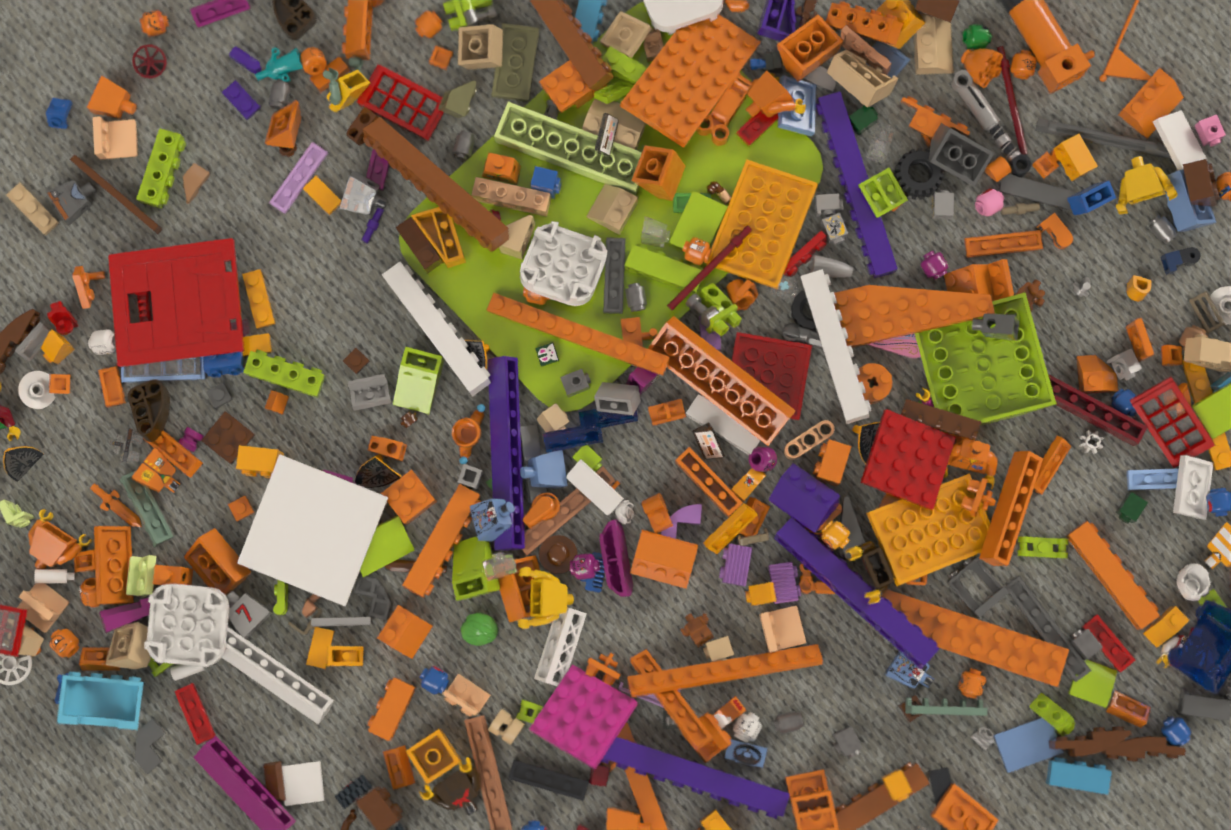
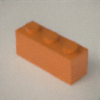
(391, 708)

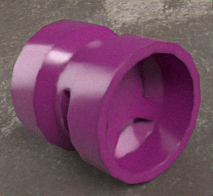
(190, 439)

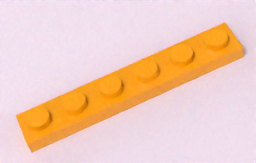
(1200, 389)

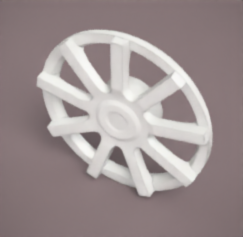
(10, 664)

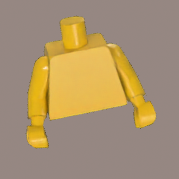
(1143, 184)
(548, 598)

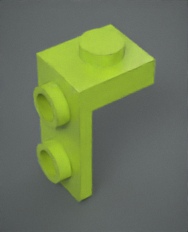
(1053, 714)

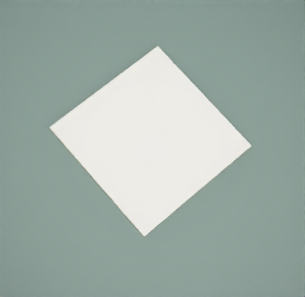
(312, 530)

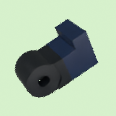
(1185, 257)

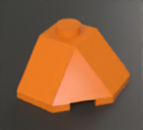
(1095, 375)

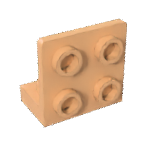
(114, 138)
(782, 628)
(466, 695)

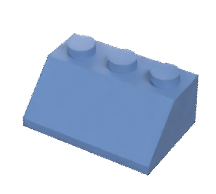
(1184, 213)

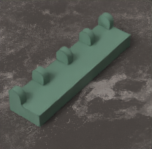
(147, 510)
(943, 709)

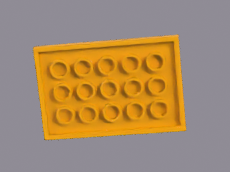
(775, 210)
(926, 539)

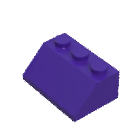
(804, 498)

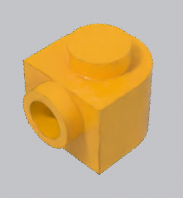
(1138, 288)

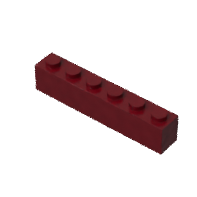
(1097, 413)

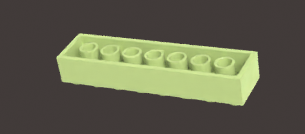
(566, 147)

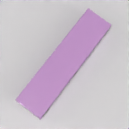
(298, 177)

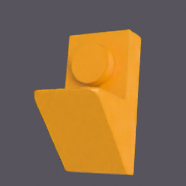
(344, 656)

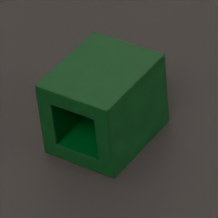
(863, 119)
(1131, 508)

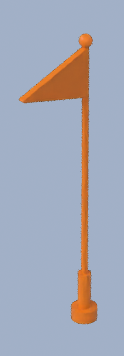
(1119, 64)

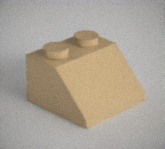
(613, 208)
(519, 237)
(128, 647)

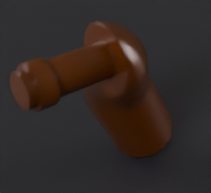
(349, 819)

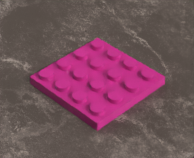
(583, 716)

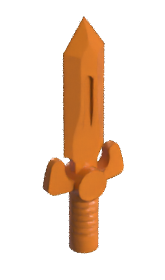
(116, 506)

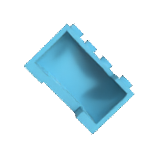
(100, 700)

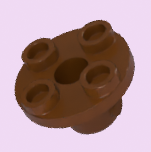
(557, 553)

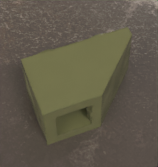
(457, 100)

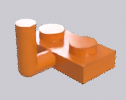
(81, 282)
(632, 331)

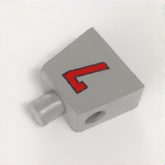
(246, 613)

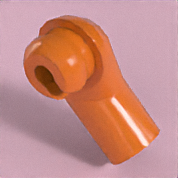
(737, 5)

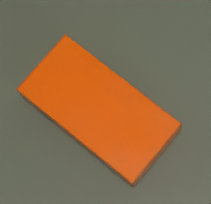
(112, 386)

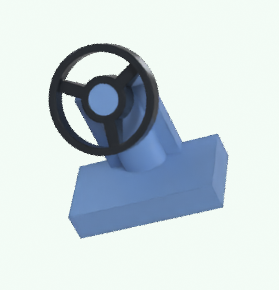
(746, 753)

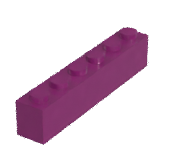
(243, 786)

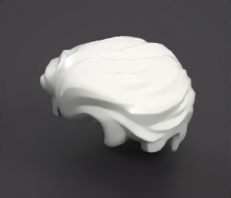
(1193, 581)

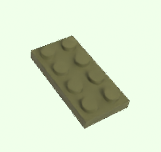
(518, 60)

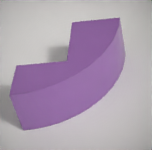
(686, 515)

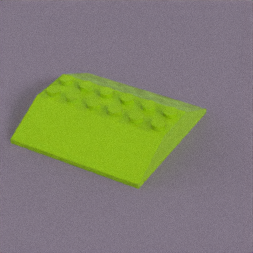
(984, 374)

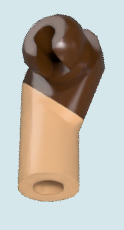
(715, 187)

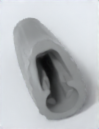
(832, 267)

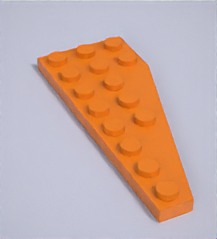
(888, 312)

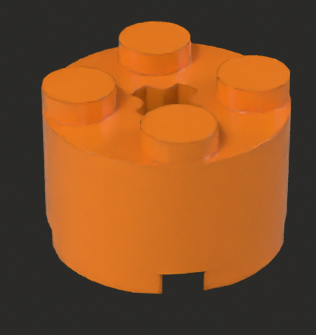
(881, 379)

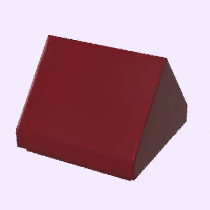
(599, 776)

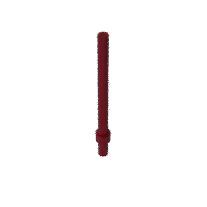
(1005, 65)
(735, 241)

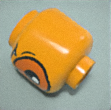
(835, 535)

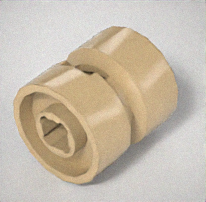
(511, 732)

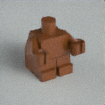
(1032, 292)
(697, 629)

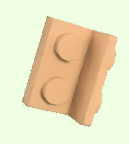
(43, 605)

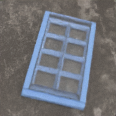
(165, 371)

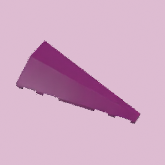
(123, 615)

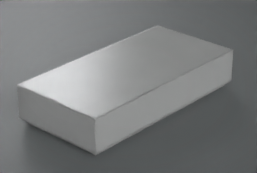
(32, 343)

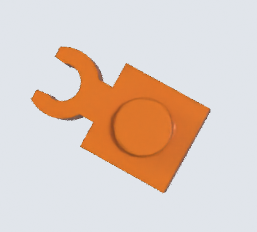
(1046, 164)

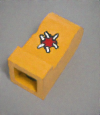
(747, 484)

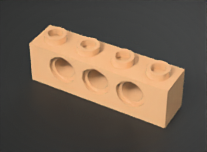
(511, 196)

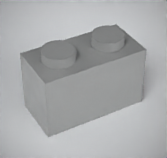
(617, 398)

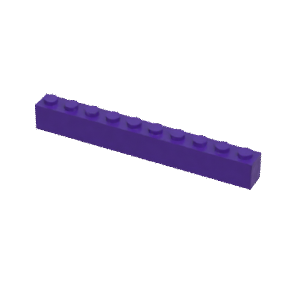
(852, 173)
(506, 446)
(852, 590)
(698, 777)

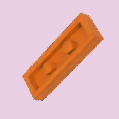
(1051, 463)

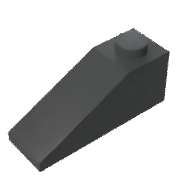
(849, 520)

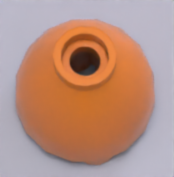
(982, 65)

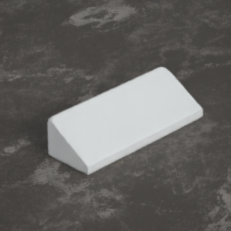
(594, 487)

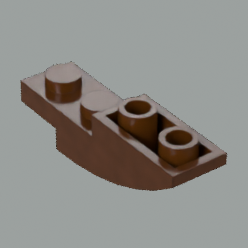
(15, 334)
(1096, 741)
(1136, 747)

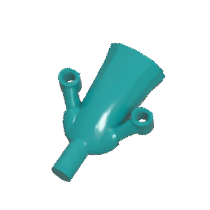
(279, 68)

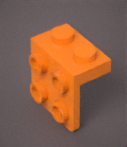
(720, 738)

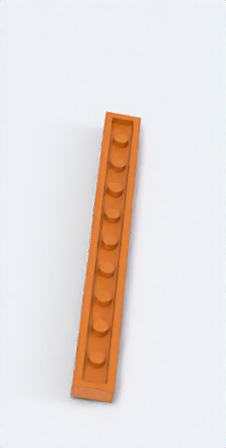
(578, 334)
(724, 670)

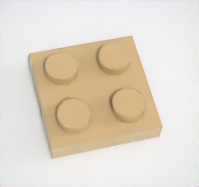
(625, 34)

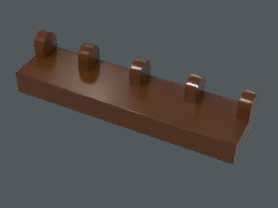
(941, 419)

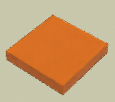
(1139, 340)

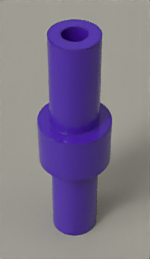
(372, 225)

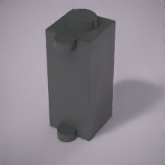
(1204, 706)

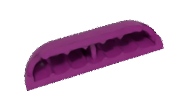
(616, 559)

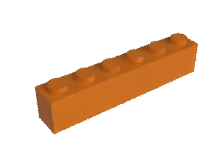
(1011, 508)
(441, 541)
(1112, 575)

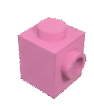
(1210, 131)

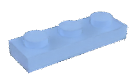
(1152, 479)

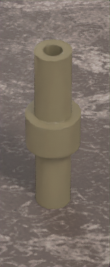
(1020, 209)

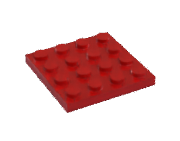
(776, 365)
(908, 459)

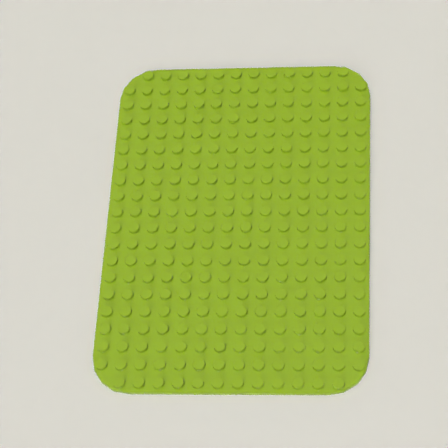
(471, 284)

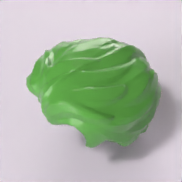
(479, 629)

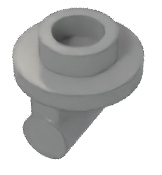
(1081, 289)
(983, 737)

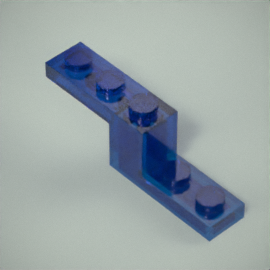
(589, 431)

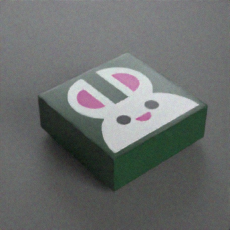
(547, 354)

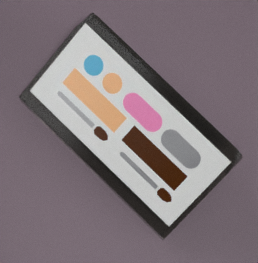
(606, 134)
(708, 442)

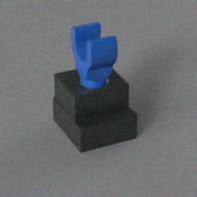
(772, 63)

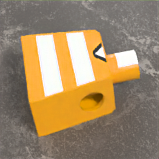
(1221, 547)

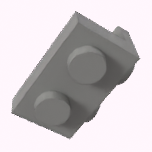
(369, 392)

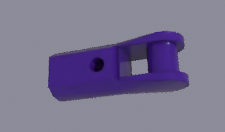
(245, 60)

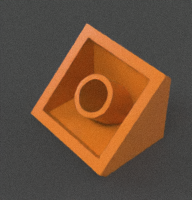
(284, 126)

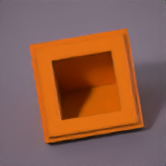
(276, 402)

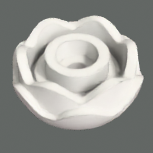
(624, 512)

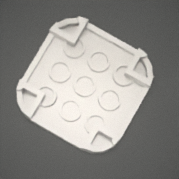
(675, 14)
(563, 264)
(187, 625)

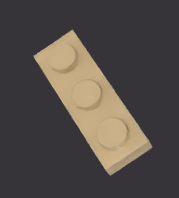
(32, 209)

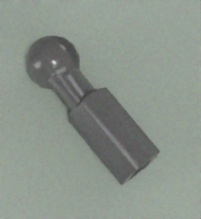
(793, 332)

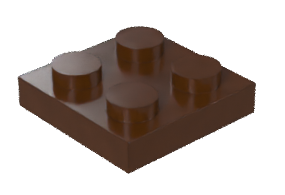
(227, 436)

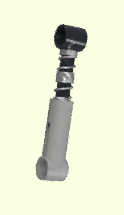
(989, 121)

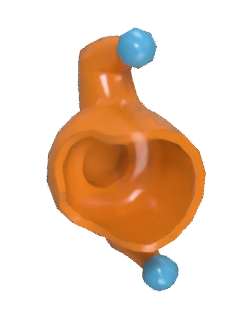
(467, 433)

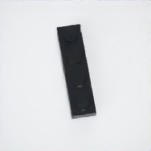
(548, 780)

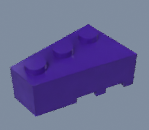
(777, 19)

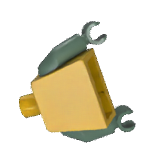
(347, 88)

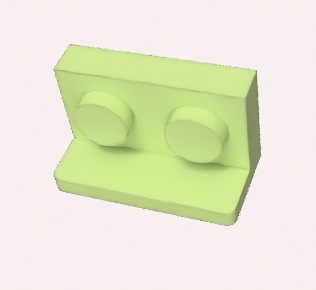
(13, 514)
(140, 576)

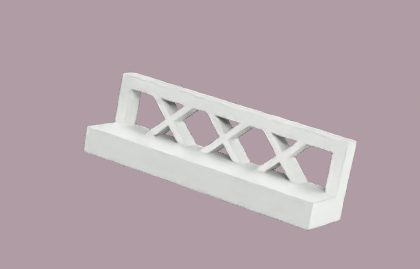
(556, 645)

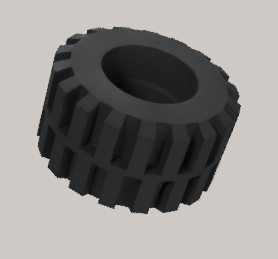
(914, 188)

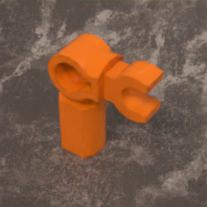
(807, 585)

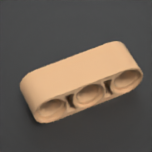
(817, 435)

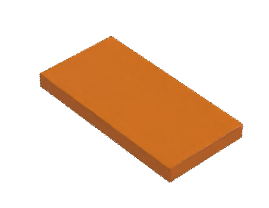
(112, 558)

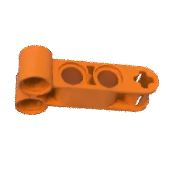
(726, 109)

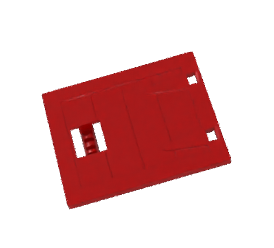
(189, 302)

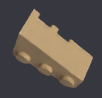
(860, 79)
(1208, 353)

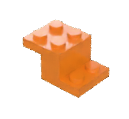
(567, 87)
(987, 279)
(811, 801)

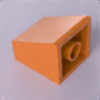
(659, 172)

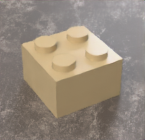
(480, 47)

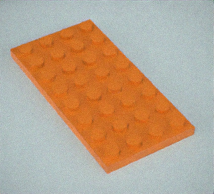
(690, 77)

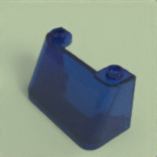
(1207, 650)

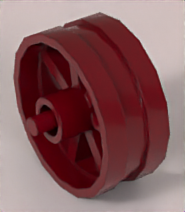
(149, 61)

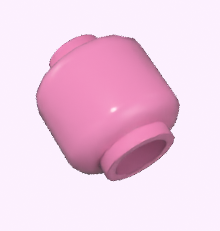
(989, 202)

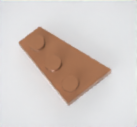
(859, 47)

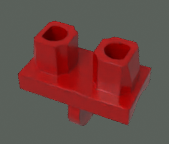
(61, 318)

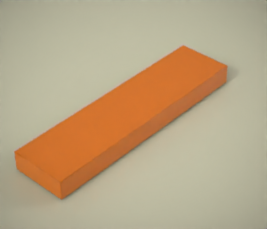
(1003, 243)
(176, 454)

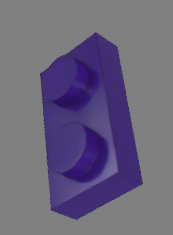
(241, 100)

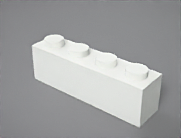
(725, 427)

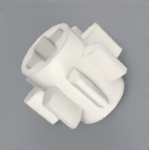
(1088, 447)

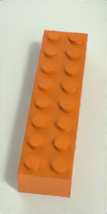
(722, 381)

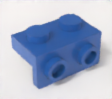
(223, 364)

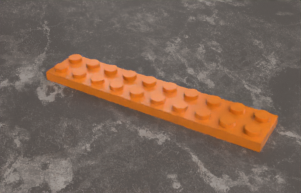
(983, 640)

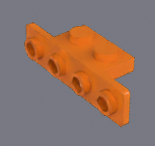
(928, 122)

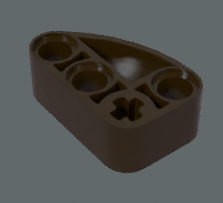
(294, 17)
(156, 405)

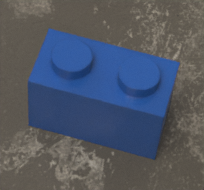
(546, 181)
(1091, 197)

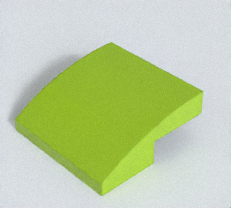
(882, 192)
(1096, 685)

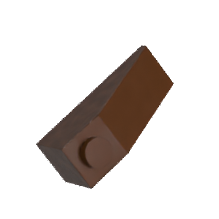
(419, 245)

